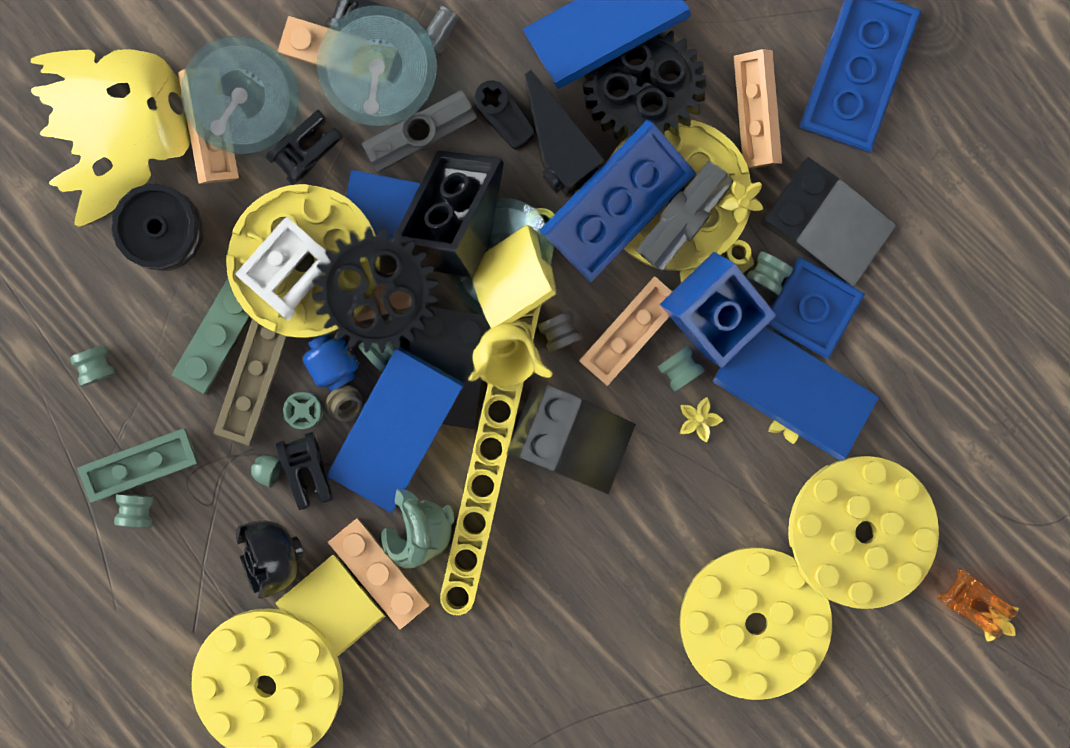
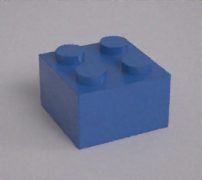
(718, 309)

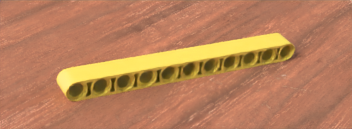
(494, 469)

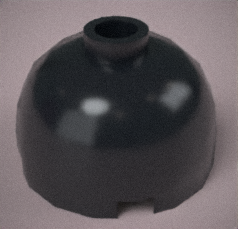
(268, 556)

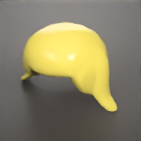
(507, 357)

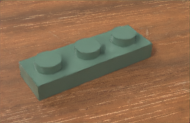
(212, 341)
(138, 465)

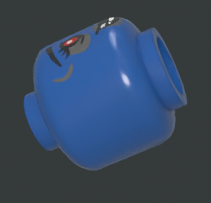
(330, 362)

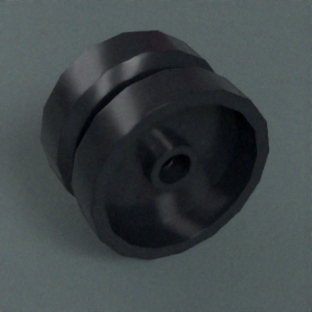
(135, 220)

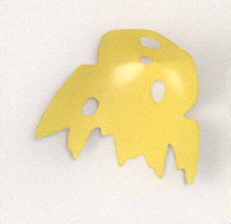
(111, 126)

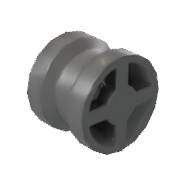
(560, 331)

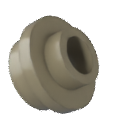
(344, 403)

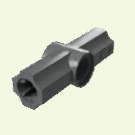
(442, 119)
(685, 215)

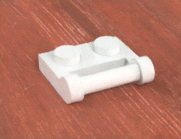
(276, 260)

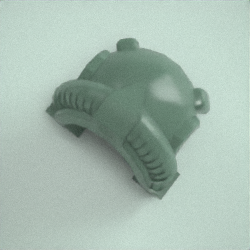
(426, 527)

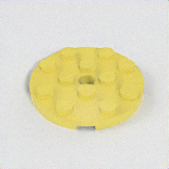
(324, 218)
(720, 232)
(826, 541)
(274, 646)
(758, 663)

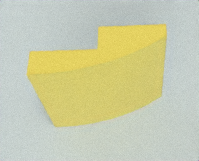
(513, 278)
(333, 604)

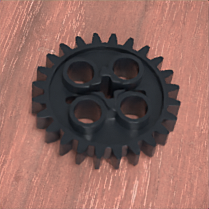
(647, 87)
(342, 301)

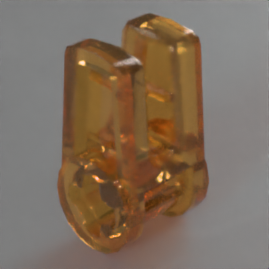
(965, 594)

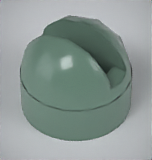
(266, 470)

